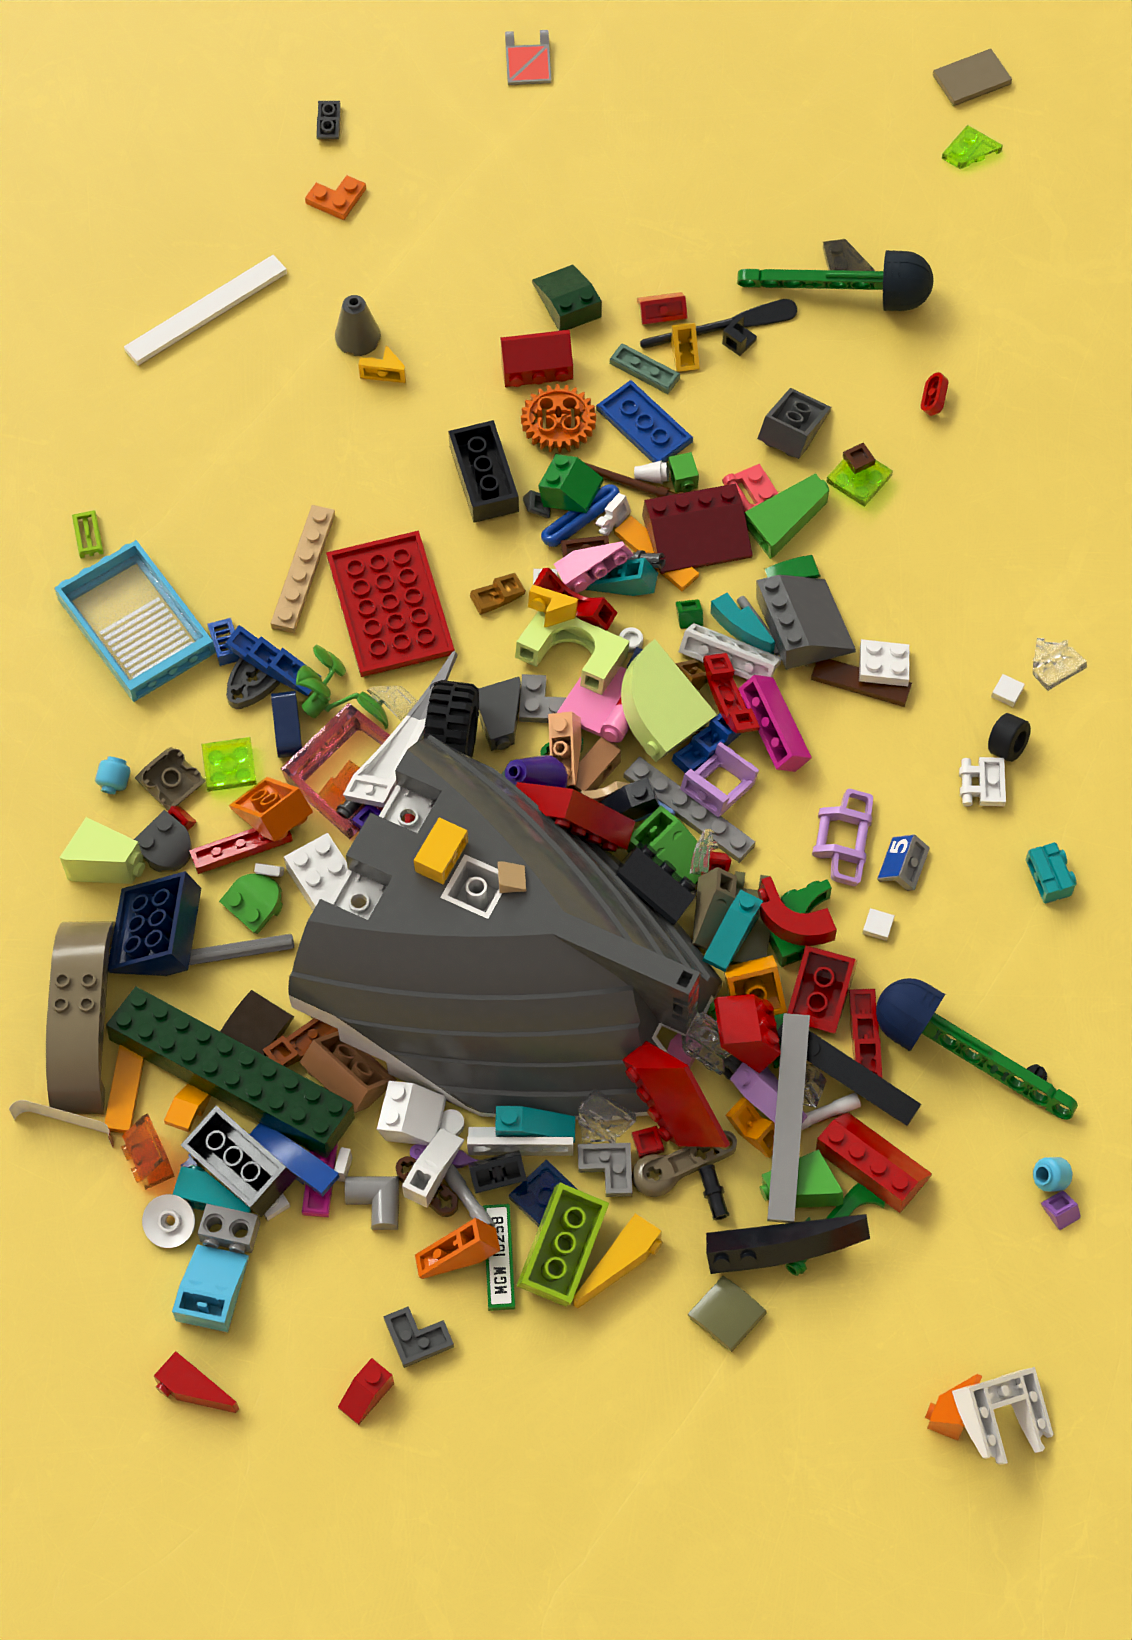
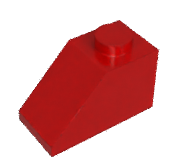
(366, 1391)

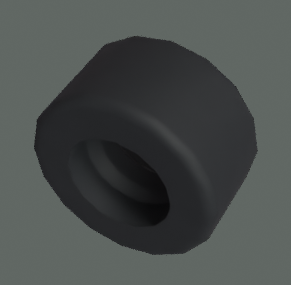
(1009, 737)

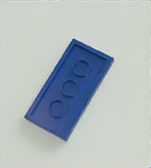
(644, 423)

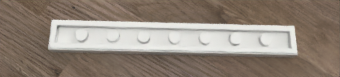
(205, 310)

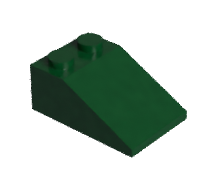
(568, 297)

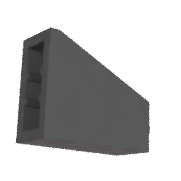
(499, 712)

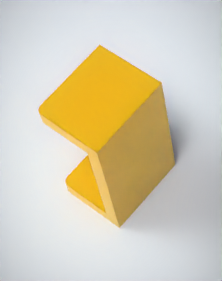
(441, 850)

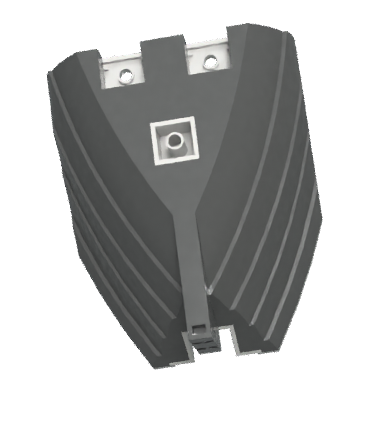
(486, 987)

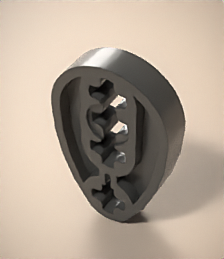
(251, 691)

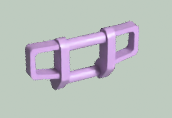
(837, 852)

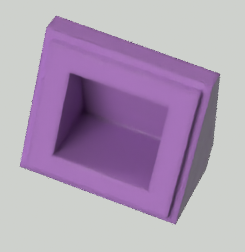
(1061, 1209)

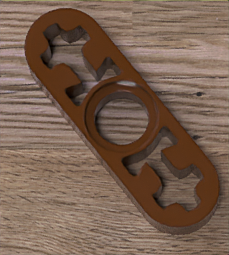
(445, 1192)

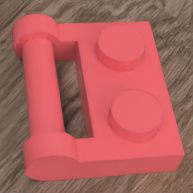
(756, 484)

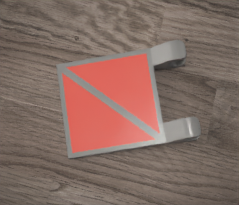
(528, 62)

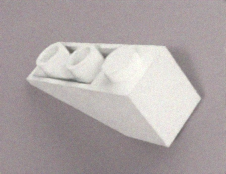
(431, 1167)

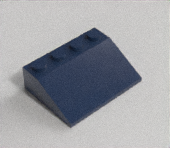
(155, 926)

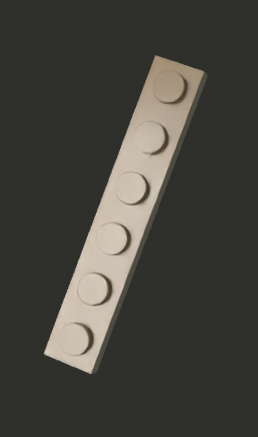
(302, 569)

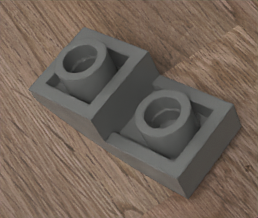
(328, 119)

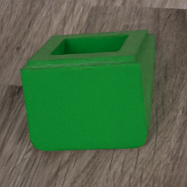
(689, 613)

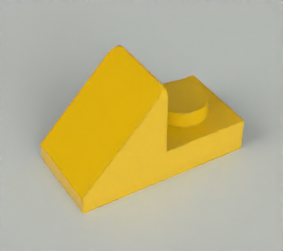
(388, 369)
(555, 605)

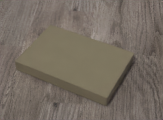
(972, 77)

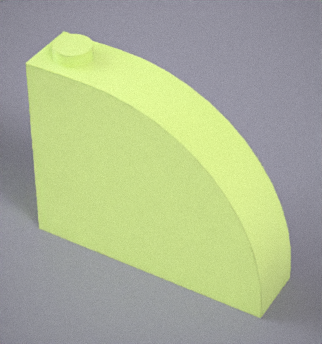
(661, 702)

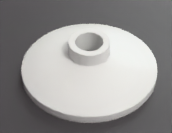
(155, 1221)

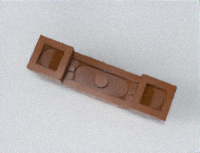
(292, 1048)

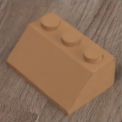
(346, 1071)

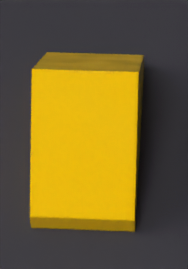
(685, 347)

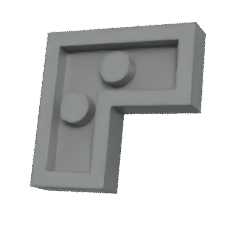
(533, 703)
(613, 1160)

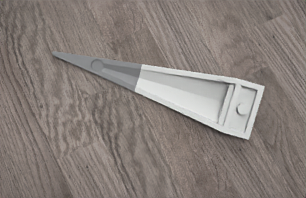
(376, 777)

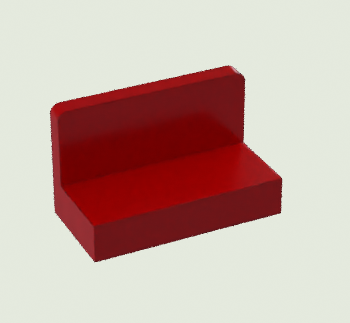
(662, 308)

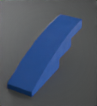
(267, 658)
(704, 744)
(298, 1160)

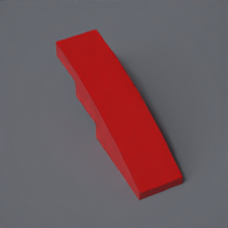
(865, 1029)

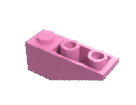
(589, 564)

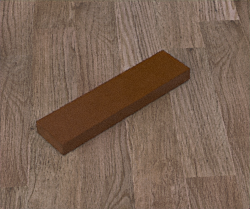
(847, 678)

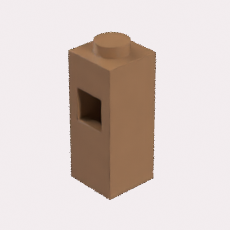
(597, 765)

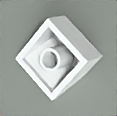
(410, 1113)

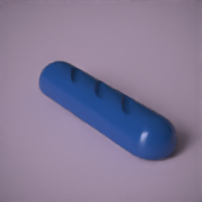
(574, 521)

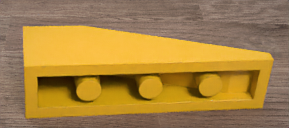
(626, 1253)

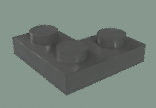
(416, 1344)

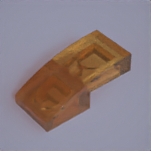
(333, 790)

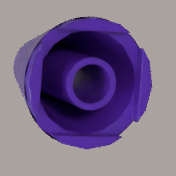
(537, 770)

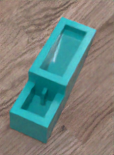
(741, 623)

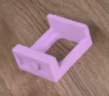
(708, 795)

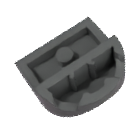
(165, 843)

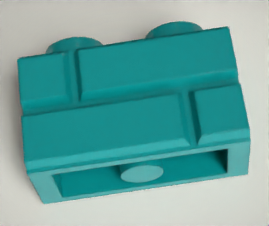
(1050, 872)

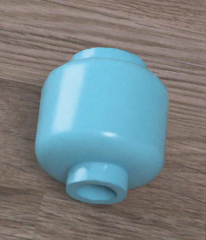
(112, 775)
(1052, 1174)

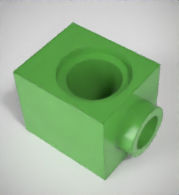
(683, 472)

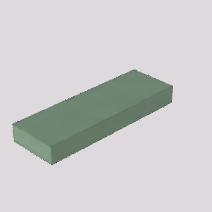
(644, 368)

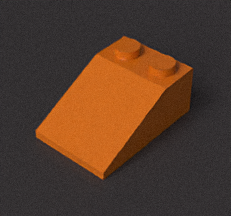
(272, 808)

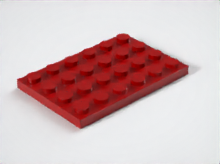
(390, 603)

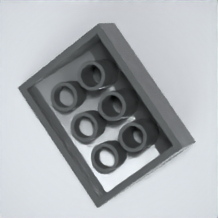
(803, 619)

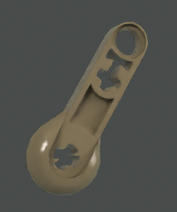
(675, 1166)

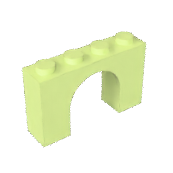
(607, 649)

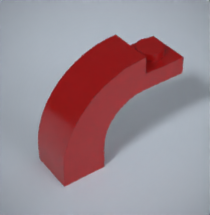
(591, 610)
(794, 927)

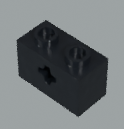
(497, 1171)

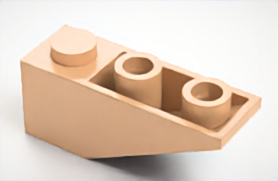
(566, 741)

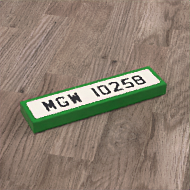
(500, 1265)

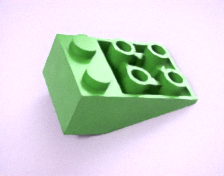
(668, 839)

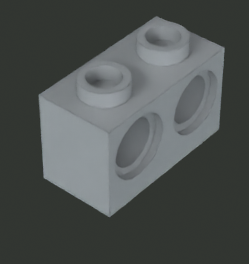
(231, 1222)

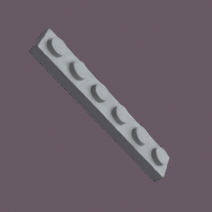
(728, 837)

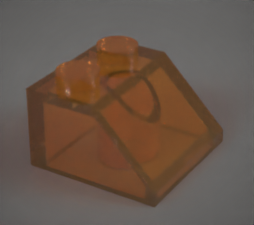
(147, 1153)

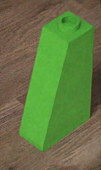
(785, 514)

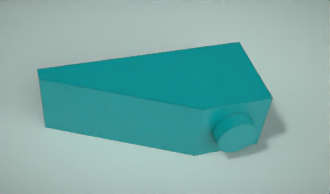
(631, 579)
(733, 930)
(532, 1122)
(201, 1189)

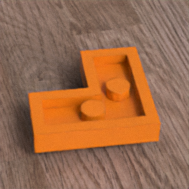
(338, 201)

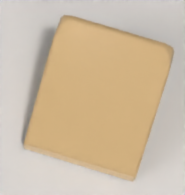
(511, 877)

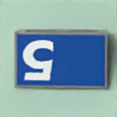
(904, 861)

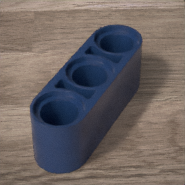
(286, 723)

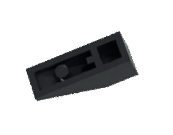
(633, 799)

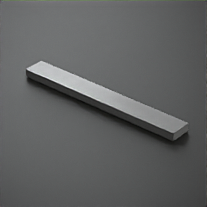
(788, 1118)

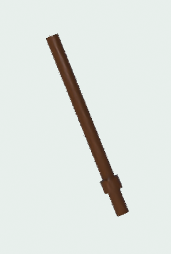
(630, 482)

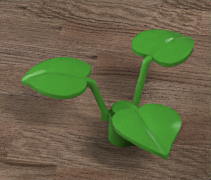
(320, 698)

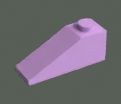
(759, 1089)

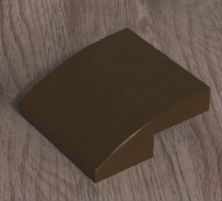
(257, 1022)

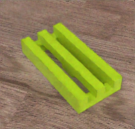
(91, 549)

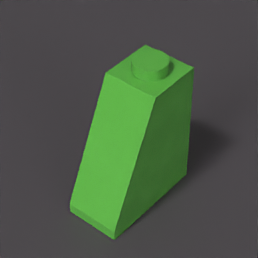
(814, 1185)

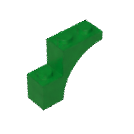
(801, 902)

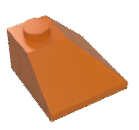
(944, 1414)

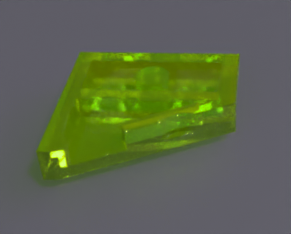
(970, 147)

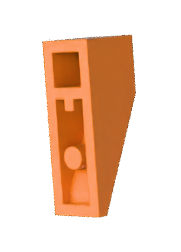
(458, 1249)

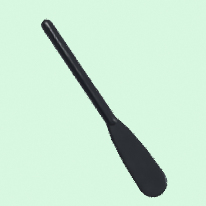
(761, 315)

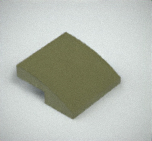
(727, 1313)

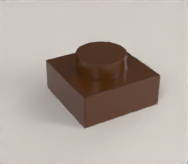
(859, 458)

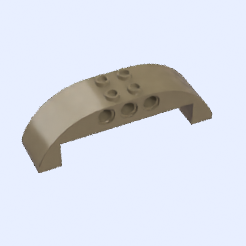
(77, 1016)

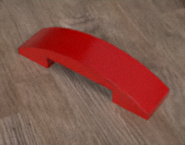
(726, 694)

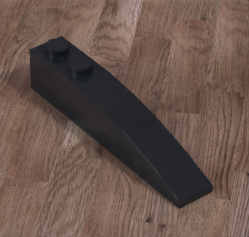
(859, 1079)
(782, 1243)

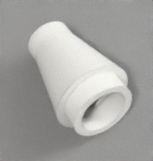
(653, 472)

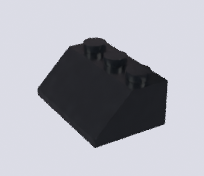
(656, 882)

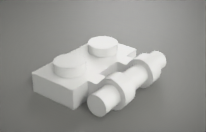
(991, 781)

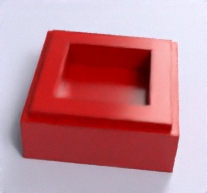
(647, 1141)

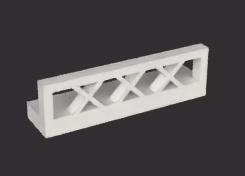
(744, 658)
(484, 1142)

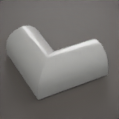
(381, 1193)

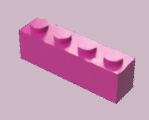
(775, 722)

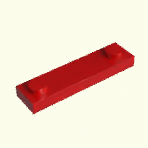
(233, 849)

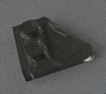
(843, 256)

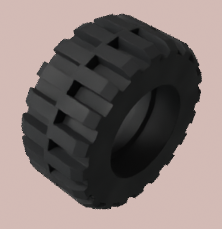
(453, 715)

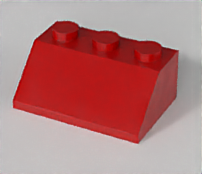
(536, 358)
(748, 1029)

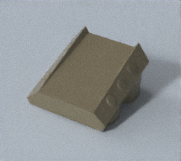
(170, 778)

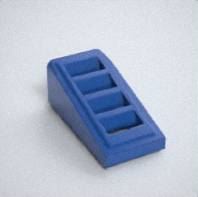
(227, 656)

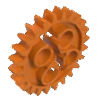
(558, 418)

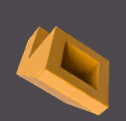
(186, 1107)
(752, 1126)

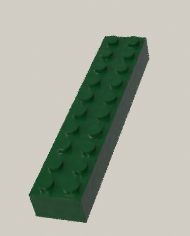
(231, 1072)

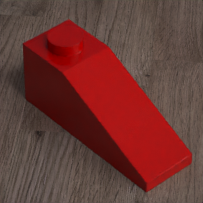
(188, 1384)

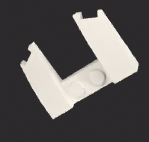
(1017, 1388)

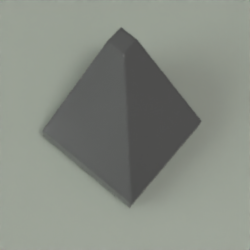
(534, 504)

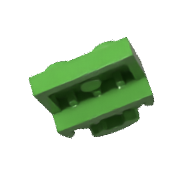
(253, 900)

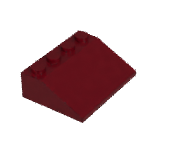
(698, 528)

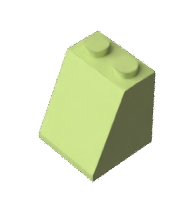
(102, 856)

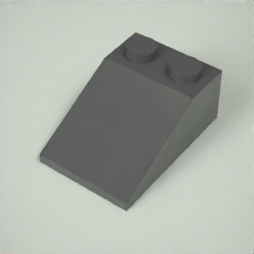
(793, 423)

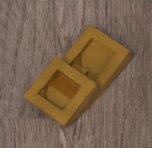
(501, 592)

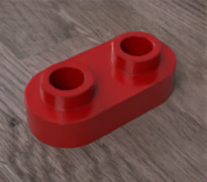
(934, 394)

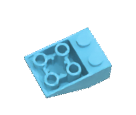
(210, 1288)

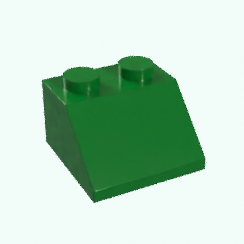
(569, 484)

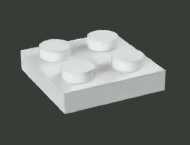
(884, 662)

